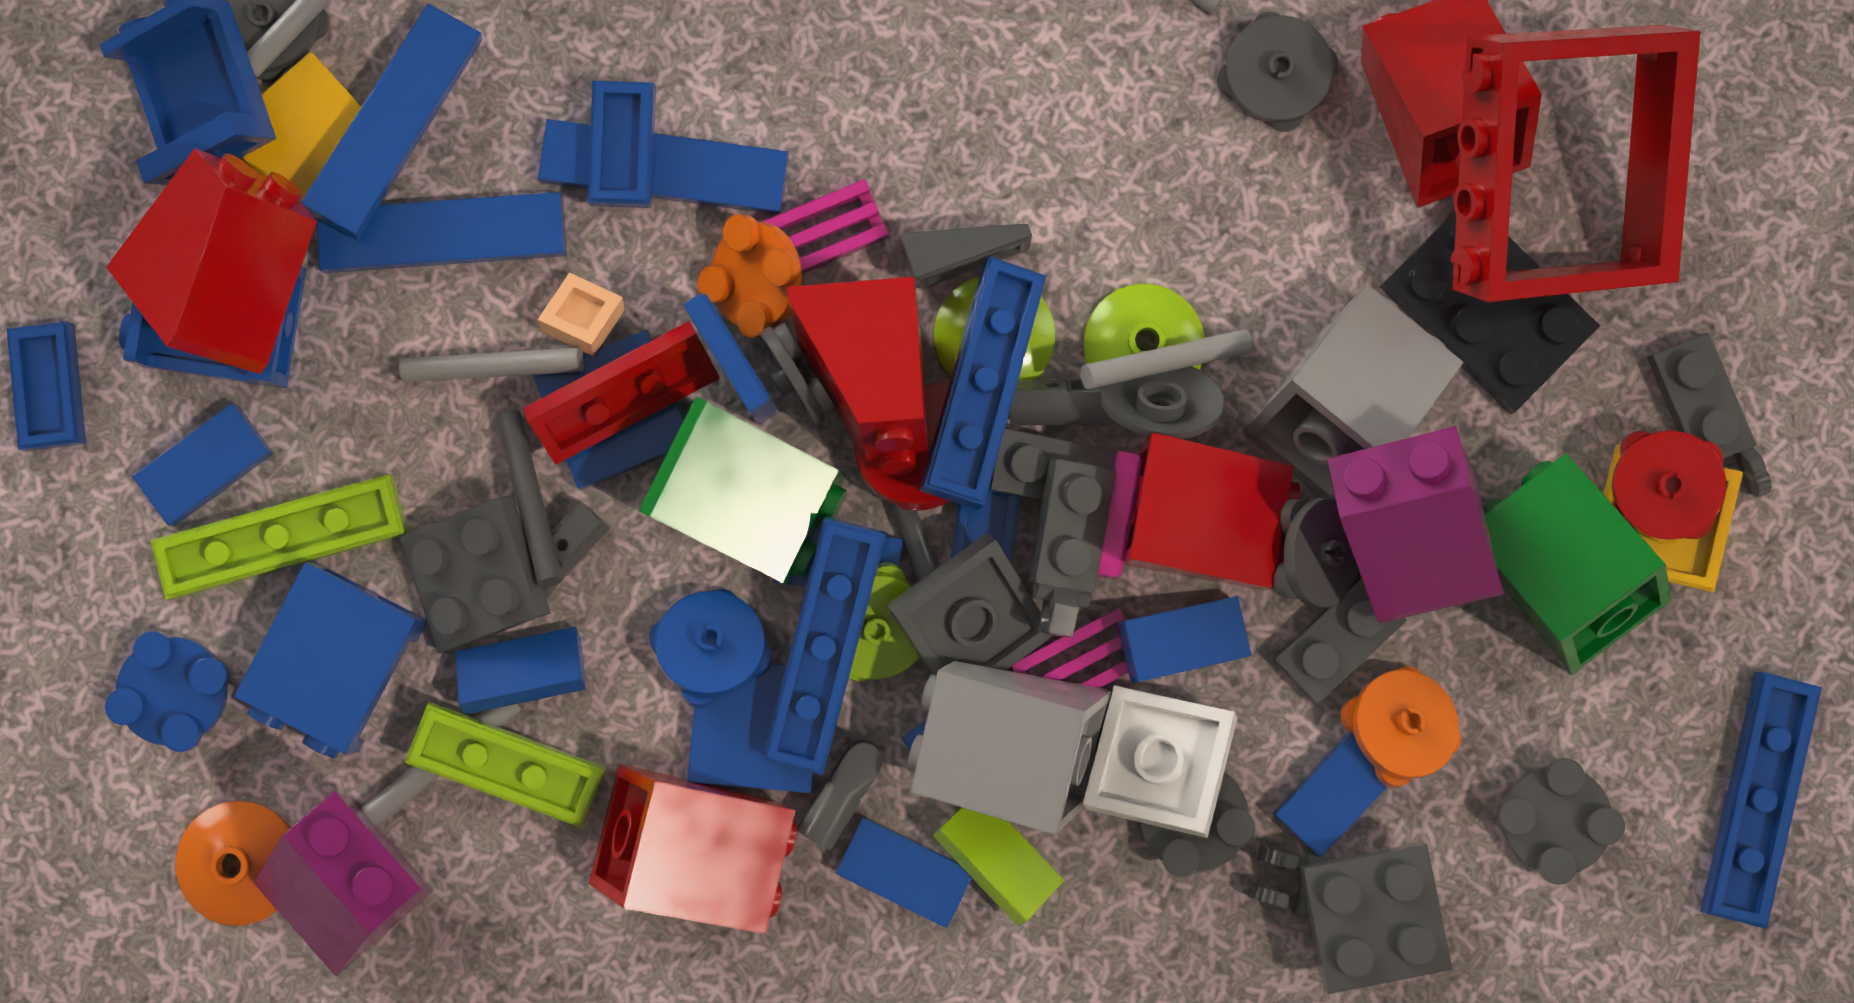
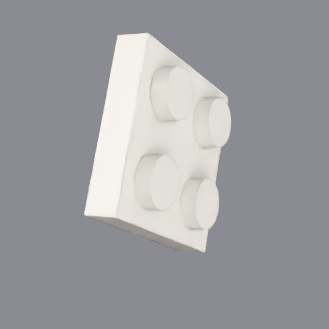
(1160, 761)

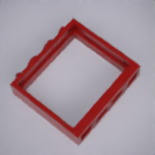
(1655, 165)

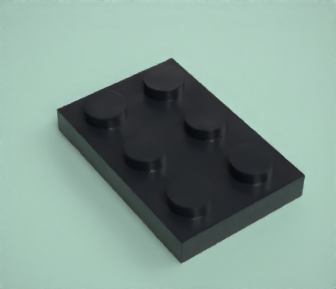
(1504, 343)

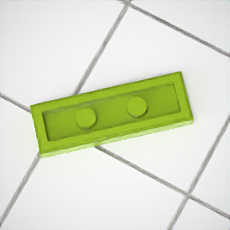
(504, 764)

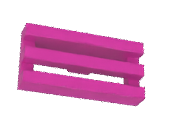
(823, 205)
(1120, 514)
(1085, 659)

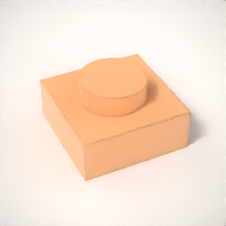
(581, 314)

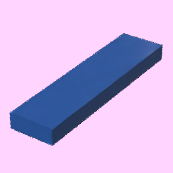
(392, 121)
(682, 169)
(449, 234)
(983, 383)
(824, 645)
(1760, 799)

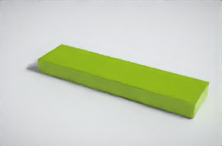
(279, 537)

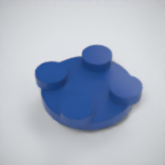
(710, 645)
(169, 691)

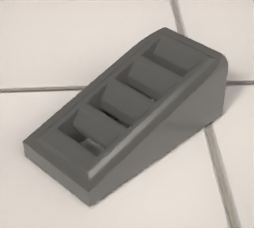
(953, 252)

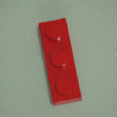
(621, 393)

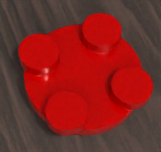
(1669, 484)

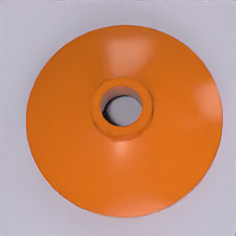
(237, 829)

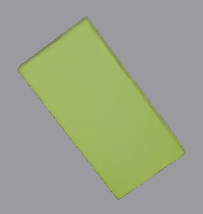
(999, 862)

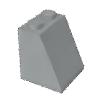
(1353, 389)
(1008, 744)

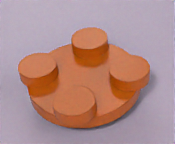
(752, 274)
(1403, 725)

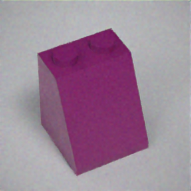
(1416, 524)
(340, 881)

